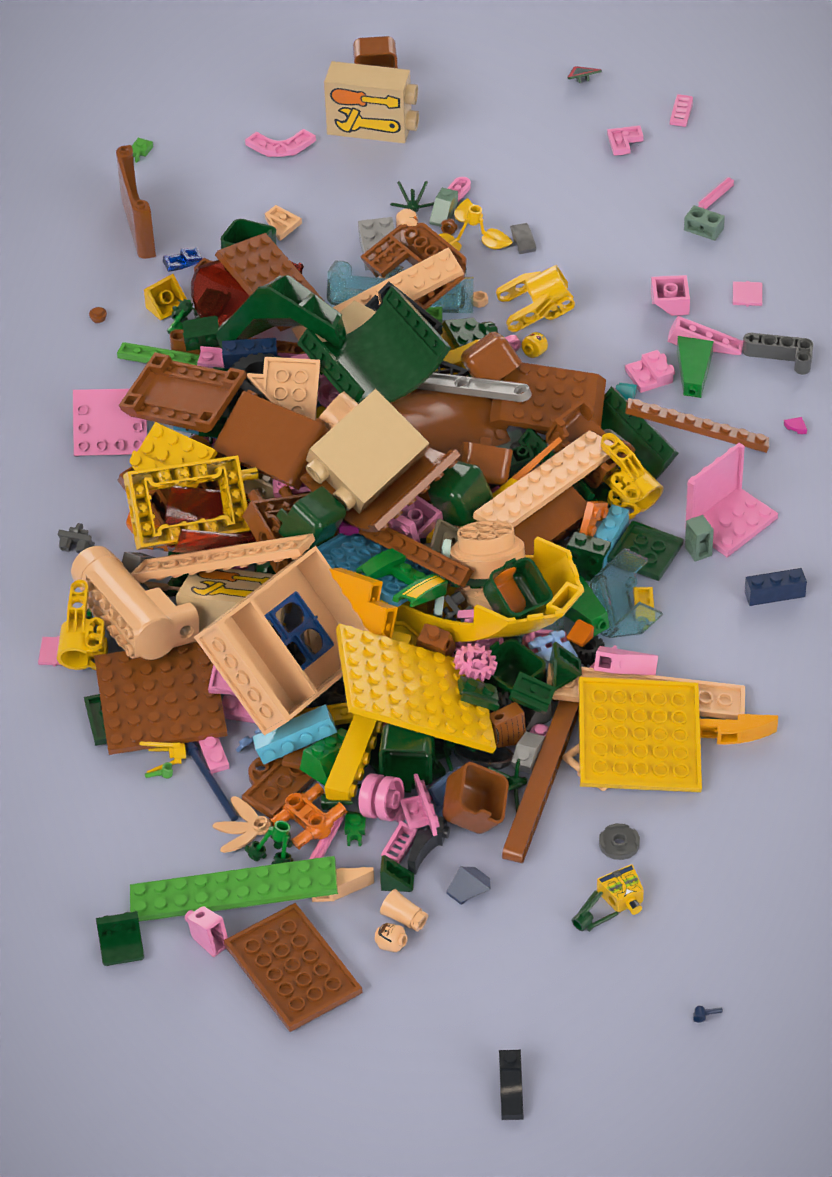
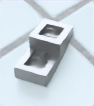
(523, 238)

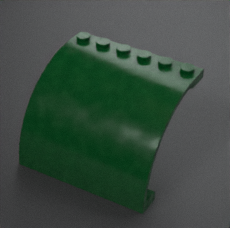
(387, 353)
(651, 447)

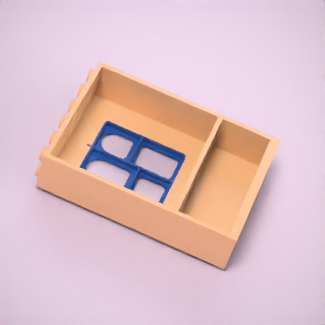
(258, 661)

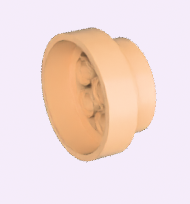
(486, 546)

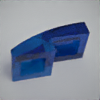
(186, 258)

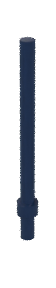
(192, 750)

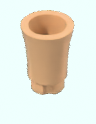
(403, 911)

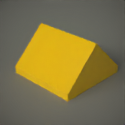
(163, 296)

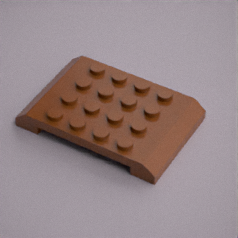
(181, 393)
(553, 394)

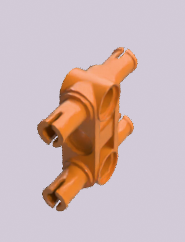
(314, 821)

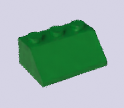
(320, 757)

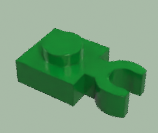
(355, 827)

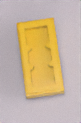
(643, 595)

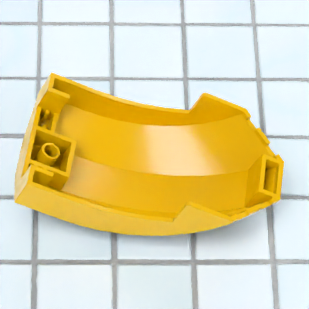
(556, 568)

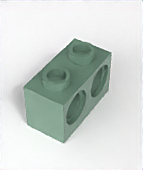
(704, 223)
(699, 538)

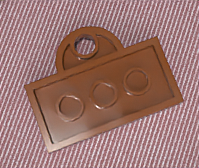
(273, 785)

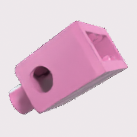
(207, 930)

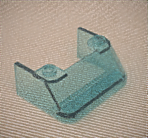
(613, 589)

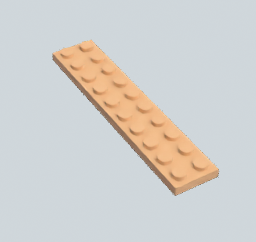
(413, 281)
(546, 481)
(223, 557)
(715, 698)

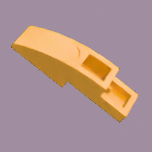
(744, 729)

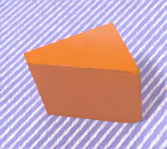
(581, 633)

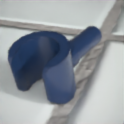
(700, 1012)

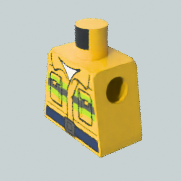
(622, 890)

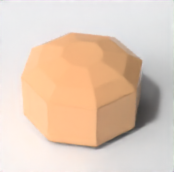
(480, 299)

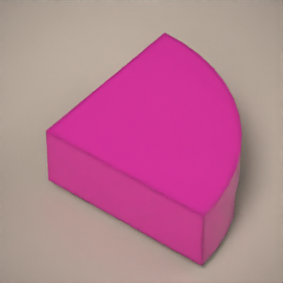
(796, 424)

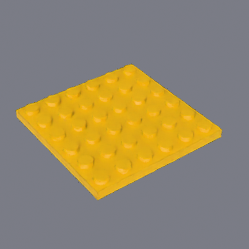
(639, 734)

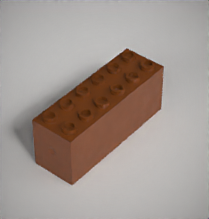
(553, 520)

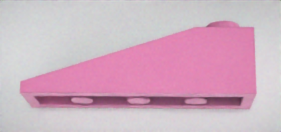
(722, 342)

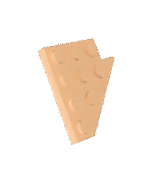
(290, 383)

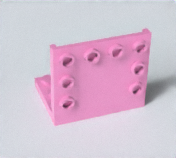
(102, 426)
(725, 505)

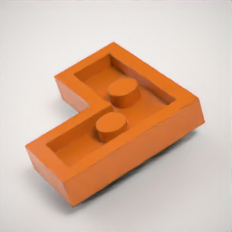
(594, 512)

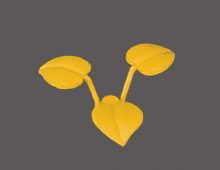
(472, 215)

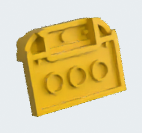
(168, 448)

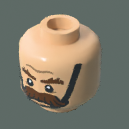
(390, 937)

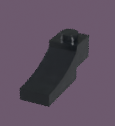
(425, 843)
(511, 1085)

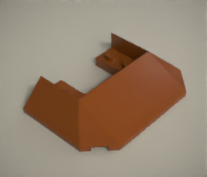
(413, 245)

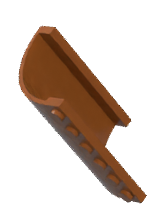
(450, 419)
(399, 494)

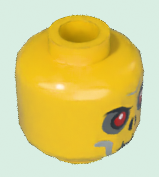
(534, 344)

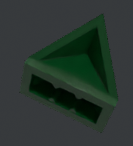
(563, 666)
(395, 876)

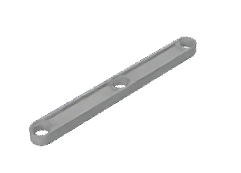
(477, 387)

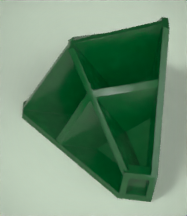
(283, 304)

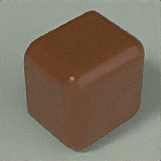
(375, 51)
(490, 357)
(492, 460)
(475, 798)

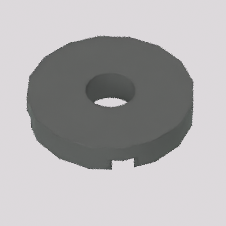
(619, 851)

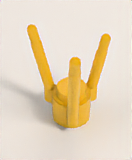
(176, 751)

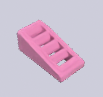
(681, 109)
(401, 828)

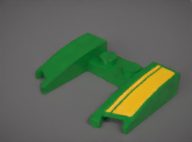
(419, 588)

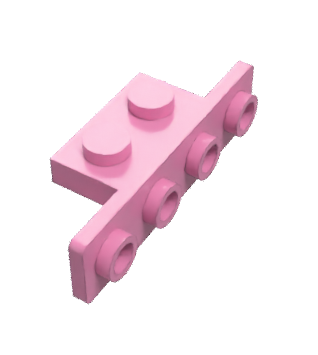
(419, 809)

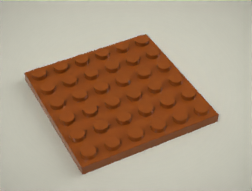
(158, 699)

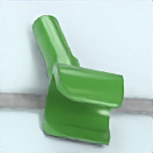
(166, 771)

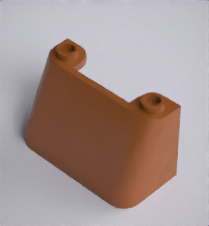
(572, 426)

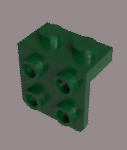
(200, 332)
(588, 554)
(120, 938)

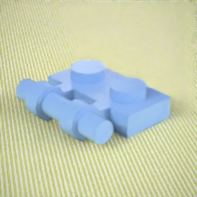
(543, 652)

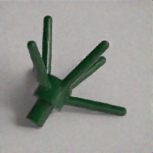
(412, 204)
(515, 782)

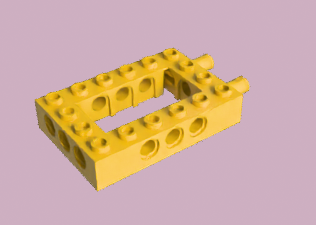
(232, 492)

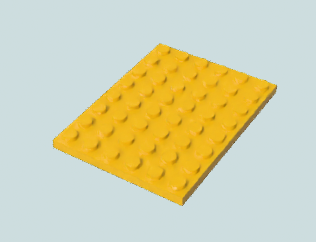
(409, 689)

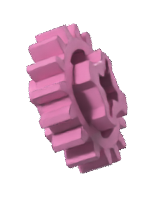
(475, 662)

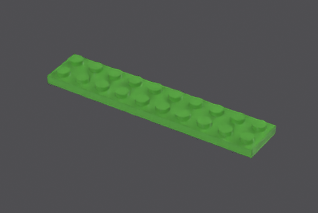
(234, 888)

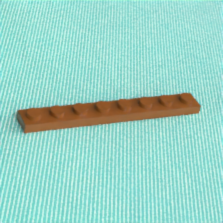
(697, 425)
(421, 555)

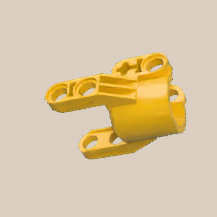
(547, 292)
(635, 484)
(77, 636)

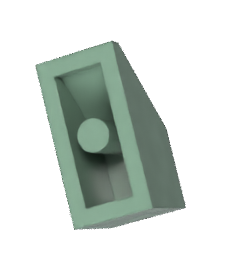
(444, 206)

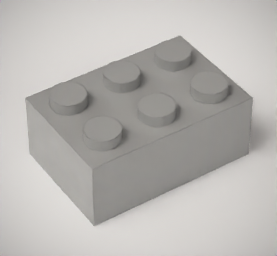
(372, 231)

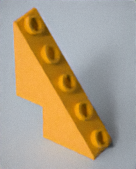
(364, 597)

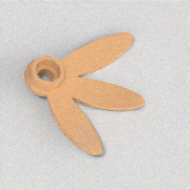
(253, 826)

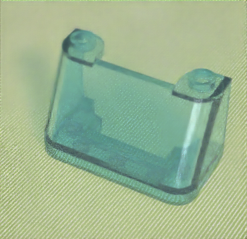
(343, 285)

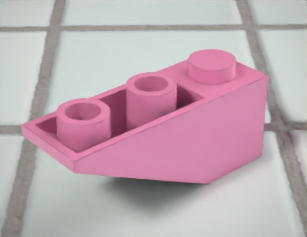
(625, 661)

